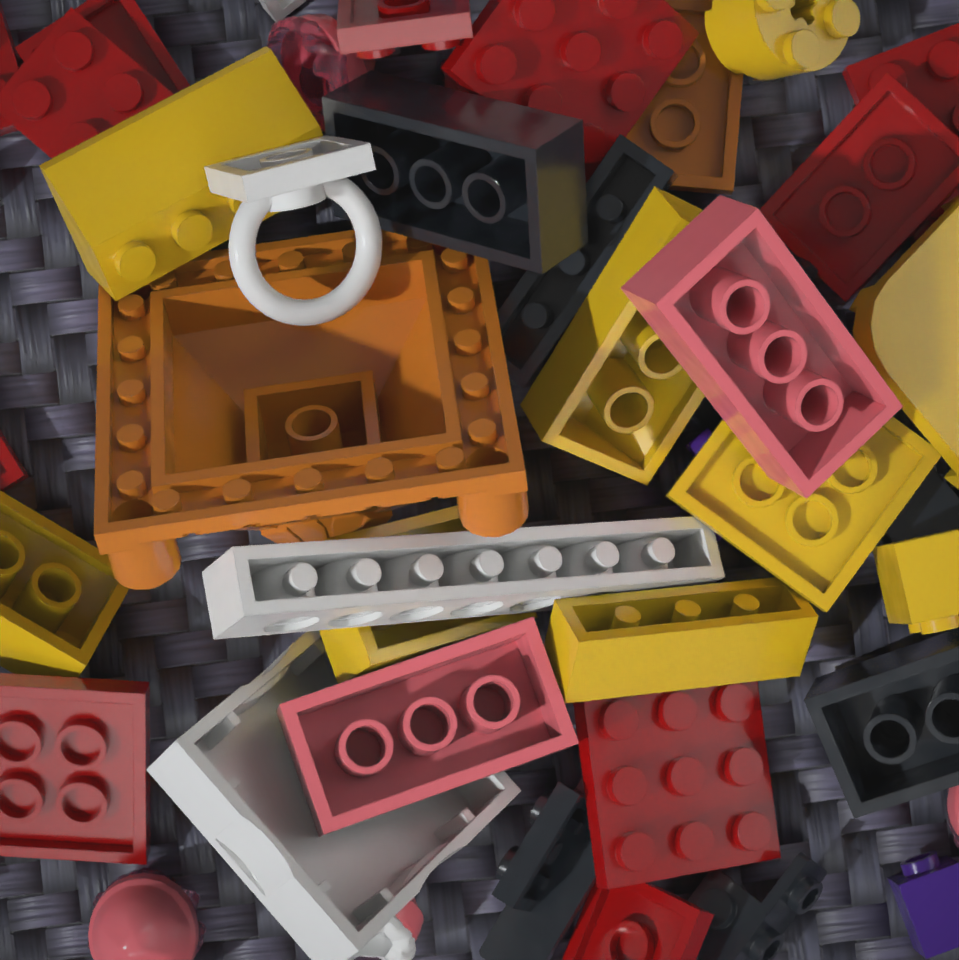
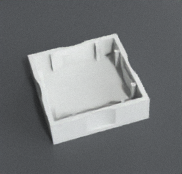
(247, 801)

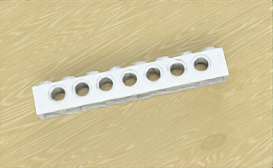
(449, 574)

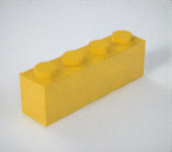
(678, 638)

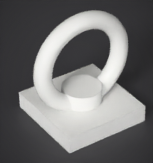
(291, 180)

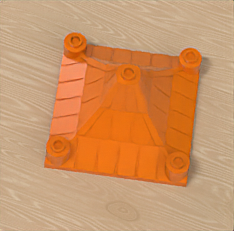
(300, 429)

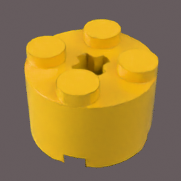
(779, 36)

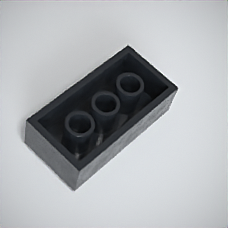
(466, 169)
(892, 724)

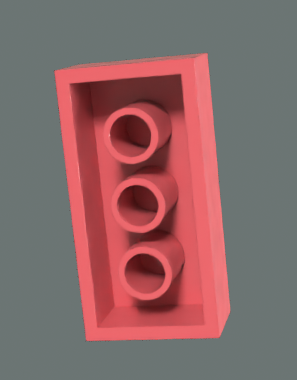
(762, 345)
(426, 726)

